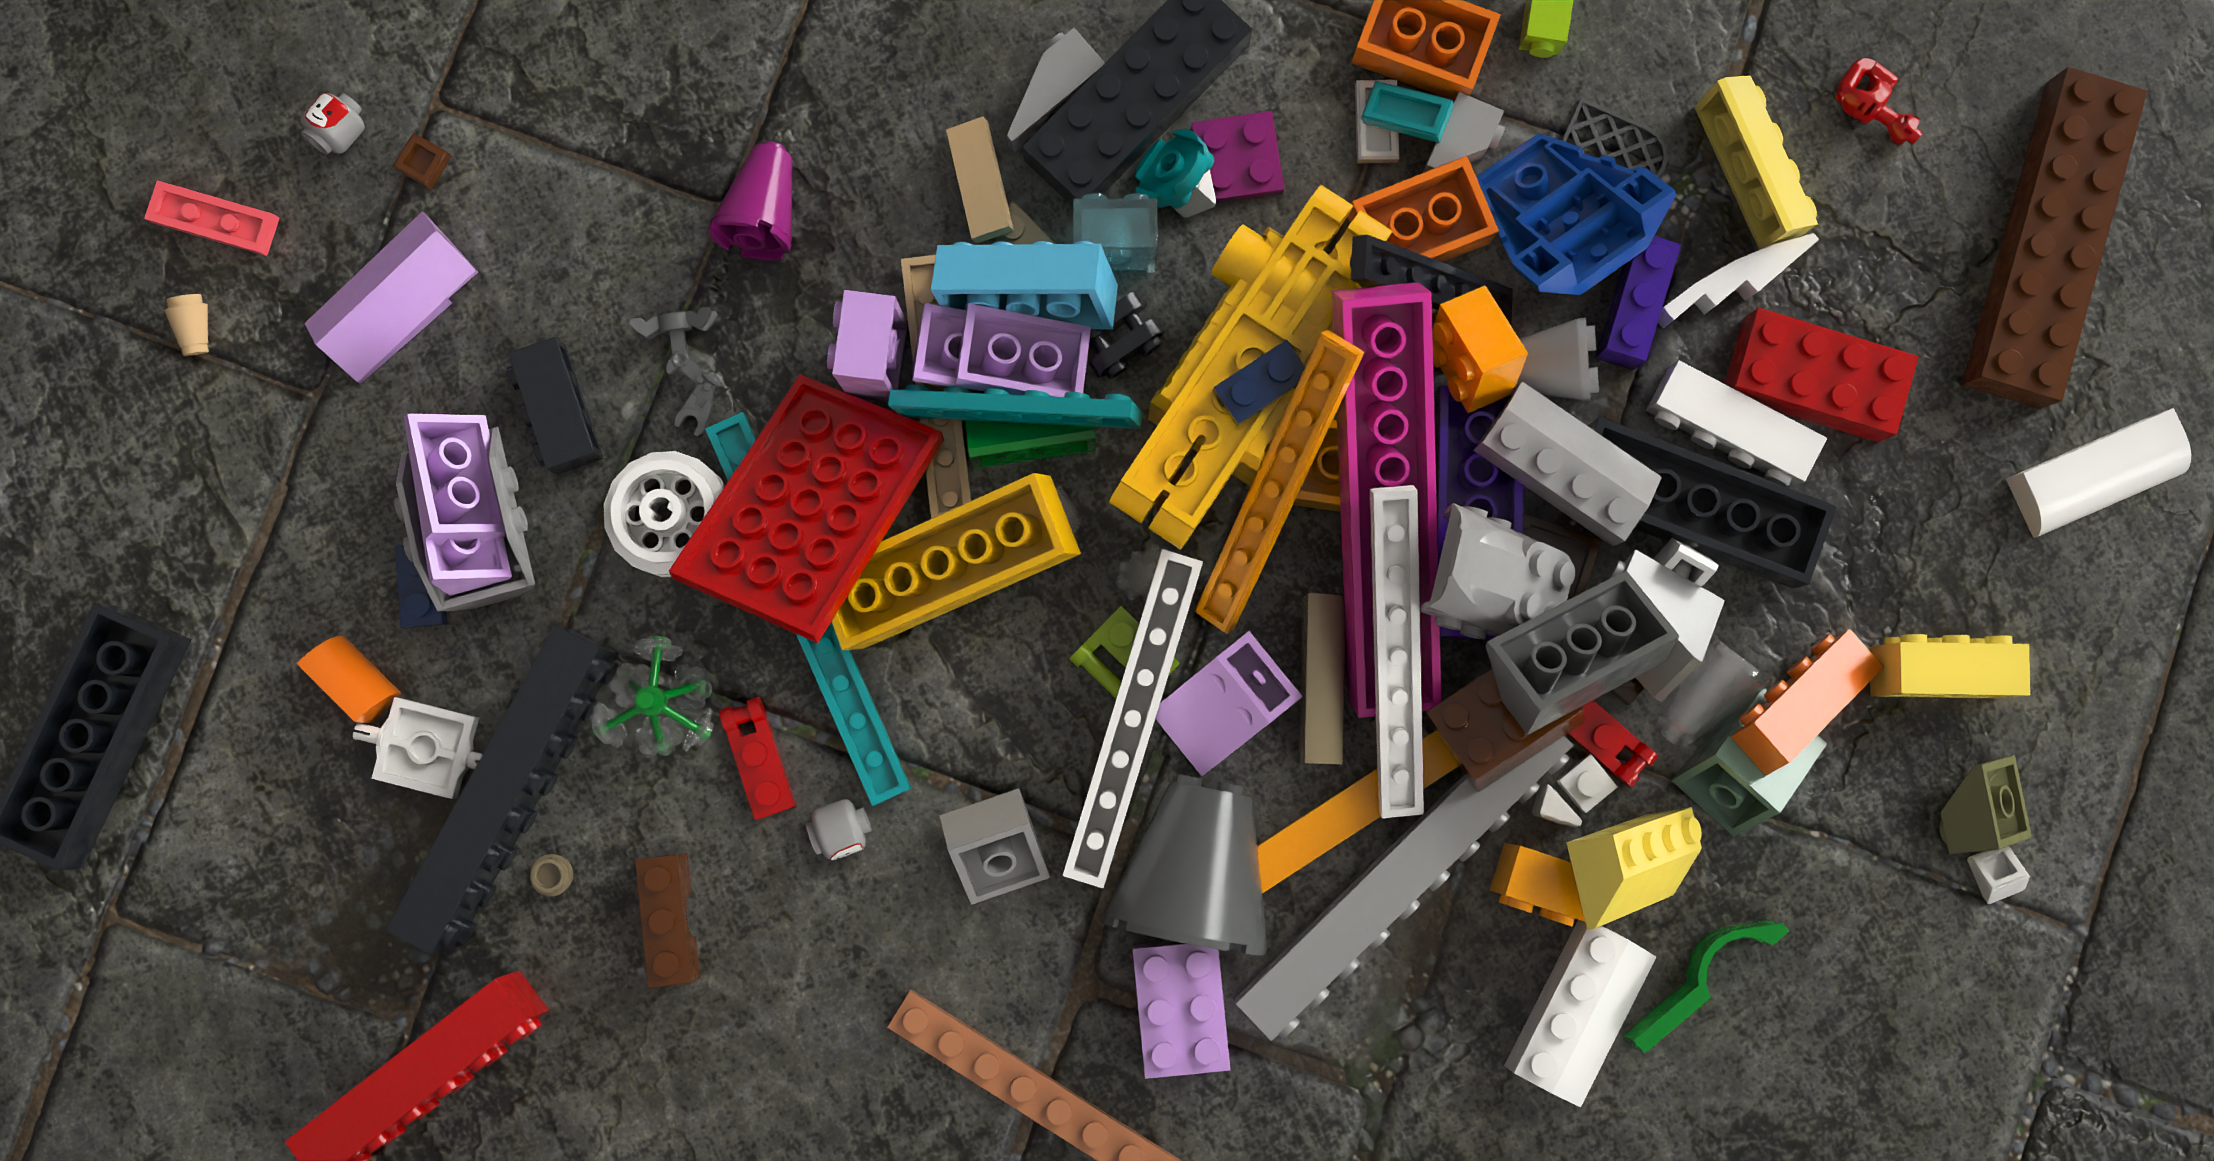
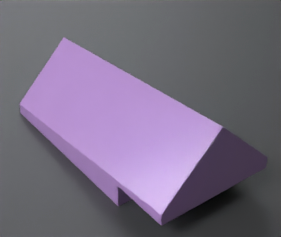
(390, 299)
(1000, 351)
(457, 501)

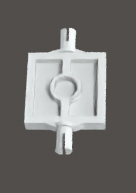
(423, 747)

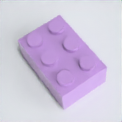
(868, 344)
(1180, 1009)

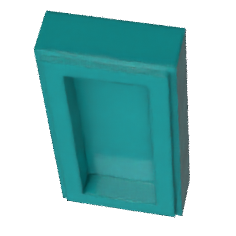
(1407, 111)

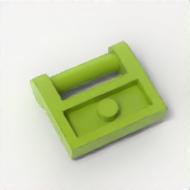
(1117, 637)

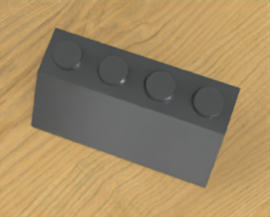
(1579, 651)

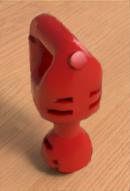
(1871, 103)

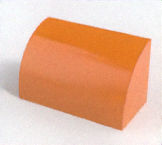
(349, 679)

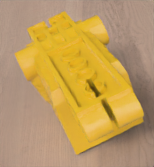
(1274, 294)

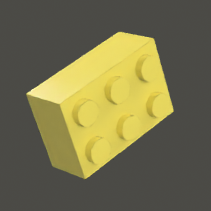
(1951, 667)

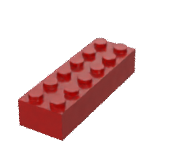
(426, 1069)

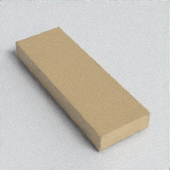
(979, 180)

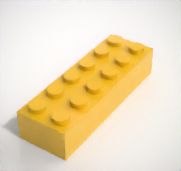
(956, 560)

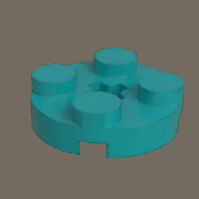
(1173, 169)

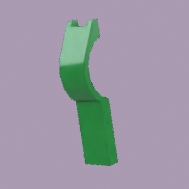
(1695, 991)

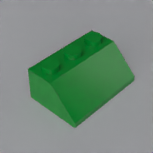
(1011, 443)

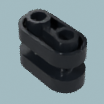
(1143, 338)

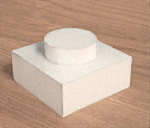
(1586, 783)

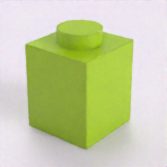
(1545, 27)

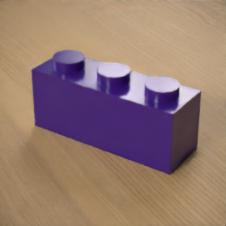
(1638, 305)

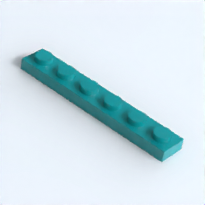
(1030, 408)

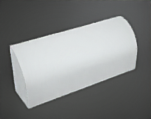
(2101, 472)

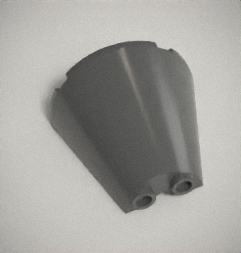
(1195, 872)

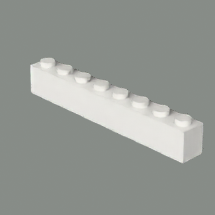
(1132, 718)

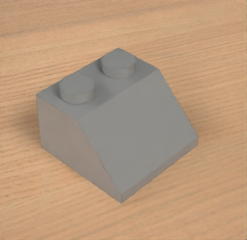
(994, 846)

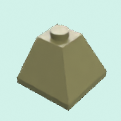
(1986, 809)

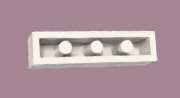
(1735, 425)

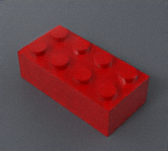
(1821, 375)

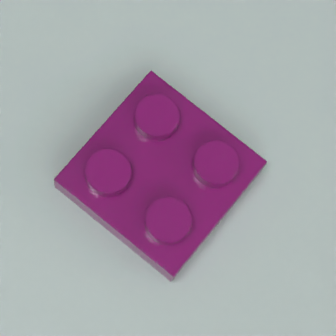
(1243, 156)

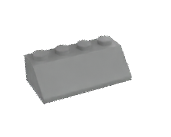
(1569, 465)

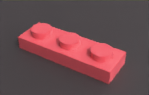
(212, 218)

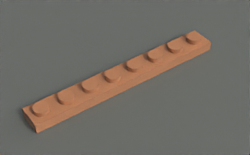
(1020, 1084)

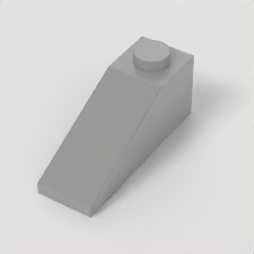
(1058, 76)

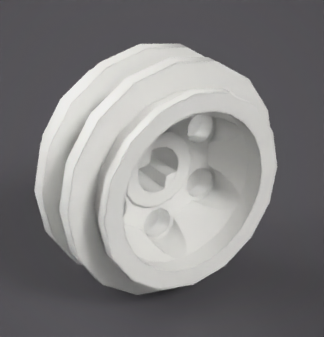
(629, 491)

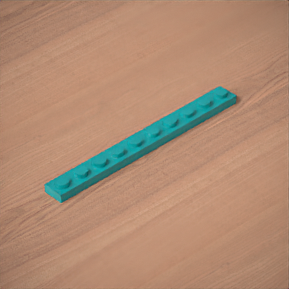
(832, 667)

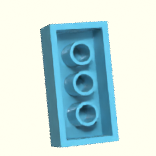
(1032, 279)

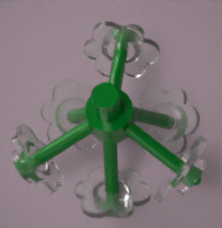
(638, 687)

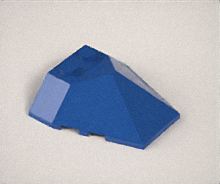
(1571, 214)

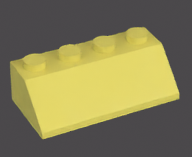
(1755, 161)
(1633, 863)

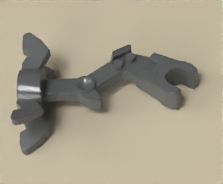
(676, 324)

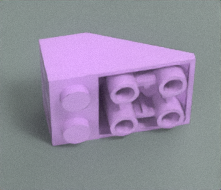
(1226, 703)

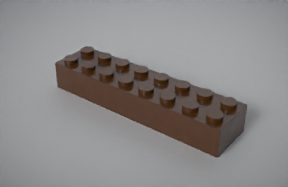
(2054, 238)

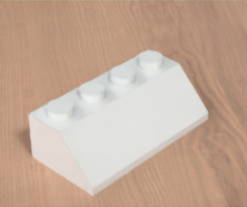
(1580, 1012)

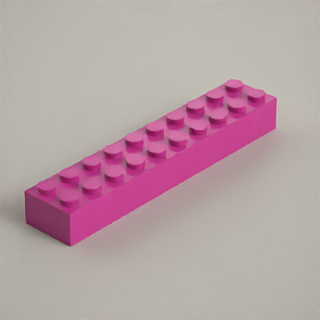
(1383, 443)

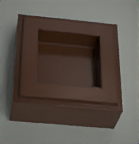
(422, 161)

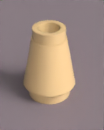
(189, 323)

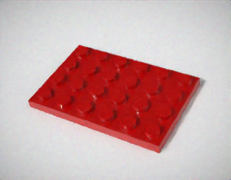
(807, 507)

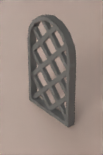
(1632, 125)

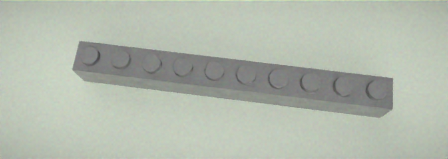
(1387, 892)

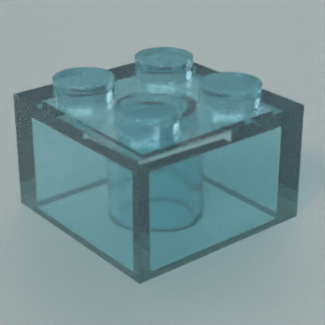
(1122, 227)

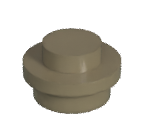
(551, 875)

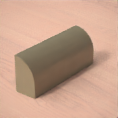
(1322, 679)

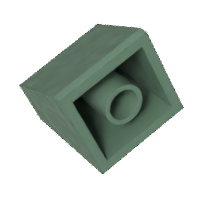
(1732, 786)

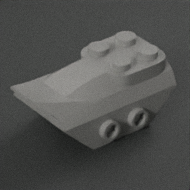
(514, 523)
(1494, 575)

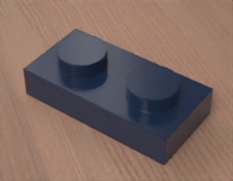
(1260, 383)
(414, 600)

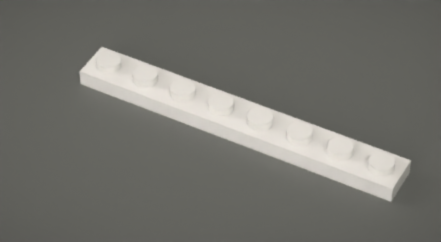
(1397, 650)

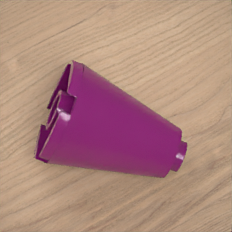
(758, 206)

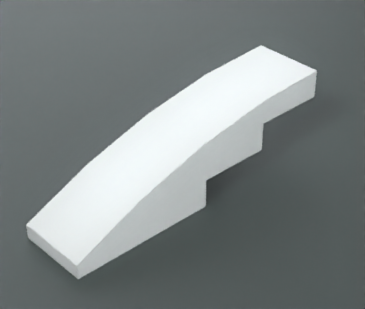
(1744, 275)

